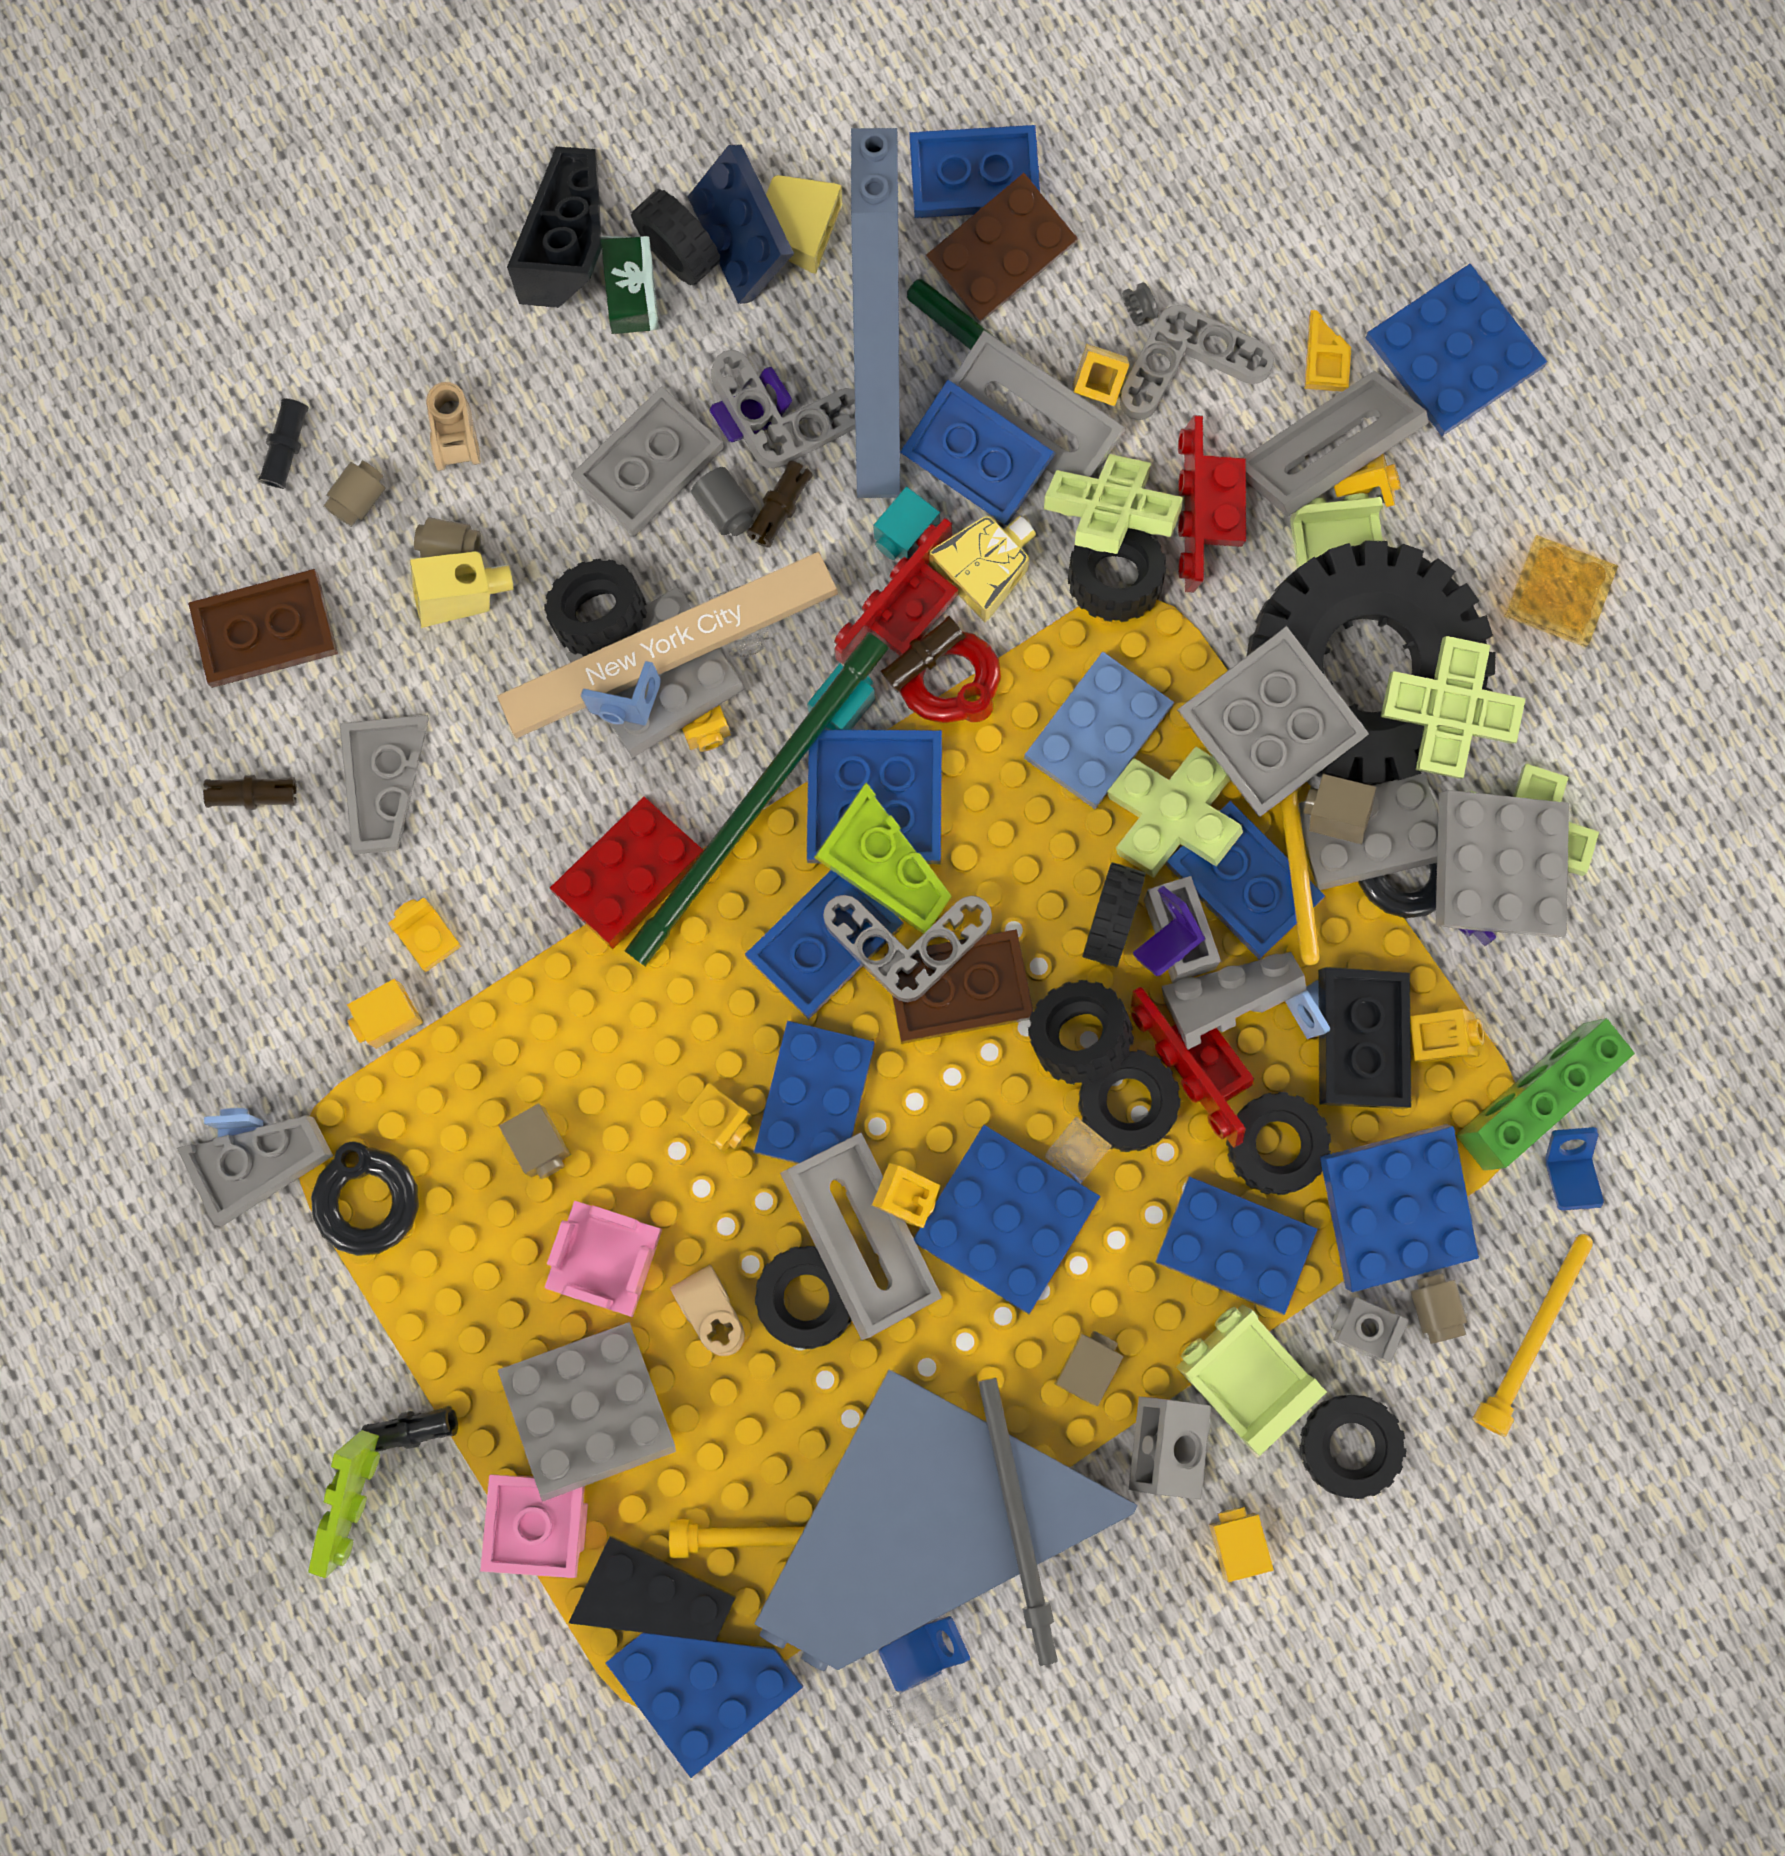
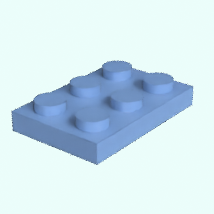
(1098, 730)

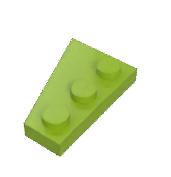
(882, 863)
(355, 1464)

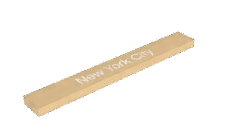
(669, 643)

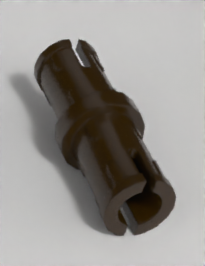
(779, 504)
(923, 654)
(250, 792)

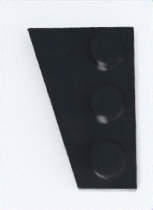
(650, 1596)

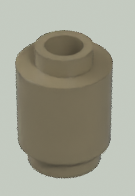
(354, 492)
(445, 538)
(1439, 1308)

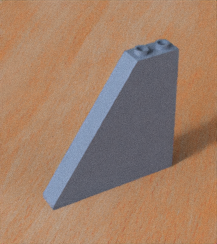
(876, 310)
(918, 1527)

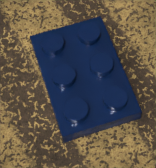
(740, 224)

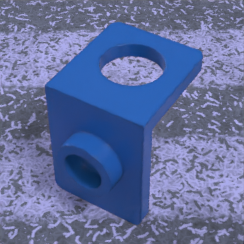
(1573, 1170)
(923, 1653)

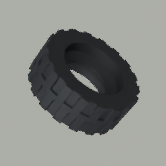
(676, 237)
(584, 583)
(1119, 602)
(1114, 914)
(1089, 1063)
(1151, 1128)
(1313, 1139)
(771, 1304)
(1386, 1435)

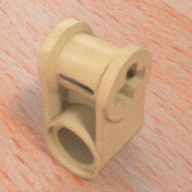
(452, 434)
(706, 1305)

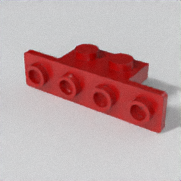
(1213, 502)
(906, 604)
(1208, 1070)

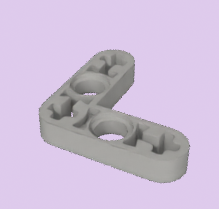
(1176, 346)
(782, 429)
(898, 956)

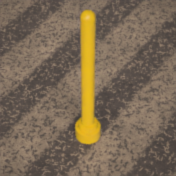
(1300, 879)
(1497, 1410)
(688, 1538)

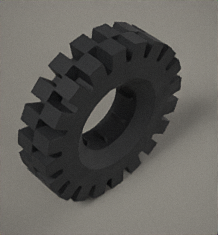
(1396, 591)

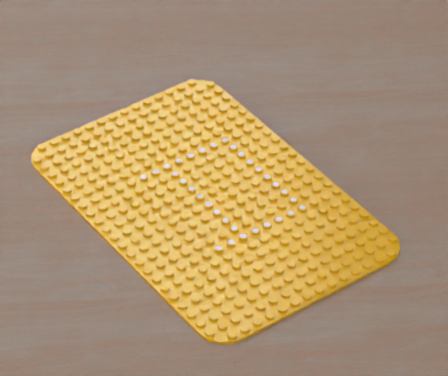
(632, 1046)

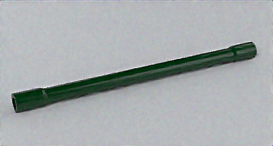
(854, 671)

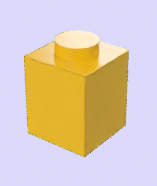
(1100, 374)
(383, 1014)
(1240, 1545)

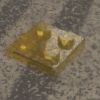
(1561, 591)

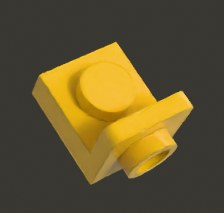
(1369, 476)
(707, 731)
(424, 933)
(1446, 1035)
(718, 1119)
(906, 1195)

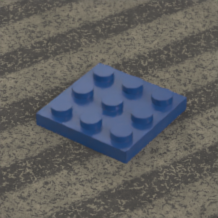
(1456, 349)
(897, 766)
(1399, 1207)
(1006, 1219)

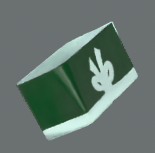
(629, 284)

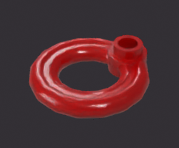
(958, 708)

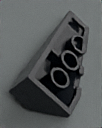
(560, 232)

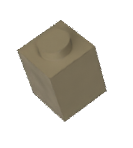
(1340, 808)
(535, 1142)
(1090, 1367)

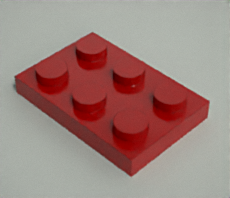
(627, 872)

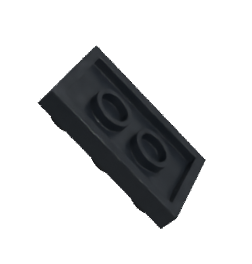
(1368, 1043)

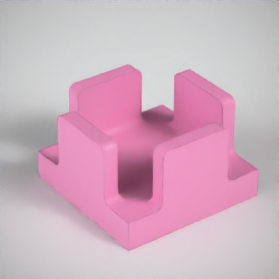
(602, 1258)
(531, 1534)

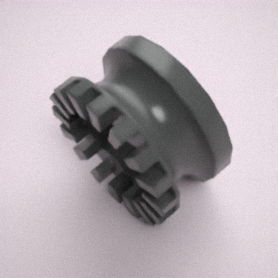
(1141, 303)

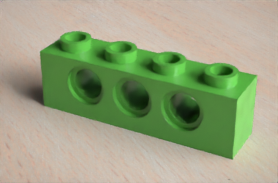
(1545, 1094)

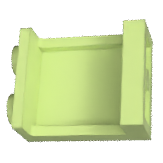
(1333, 524)
(1249, 1378)

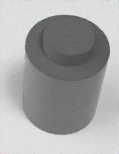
(724, 502)

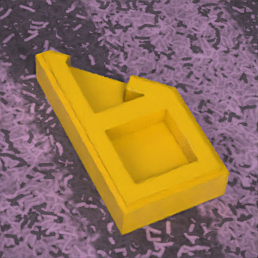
(1326, 357)

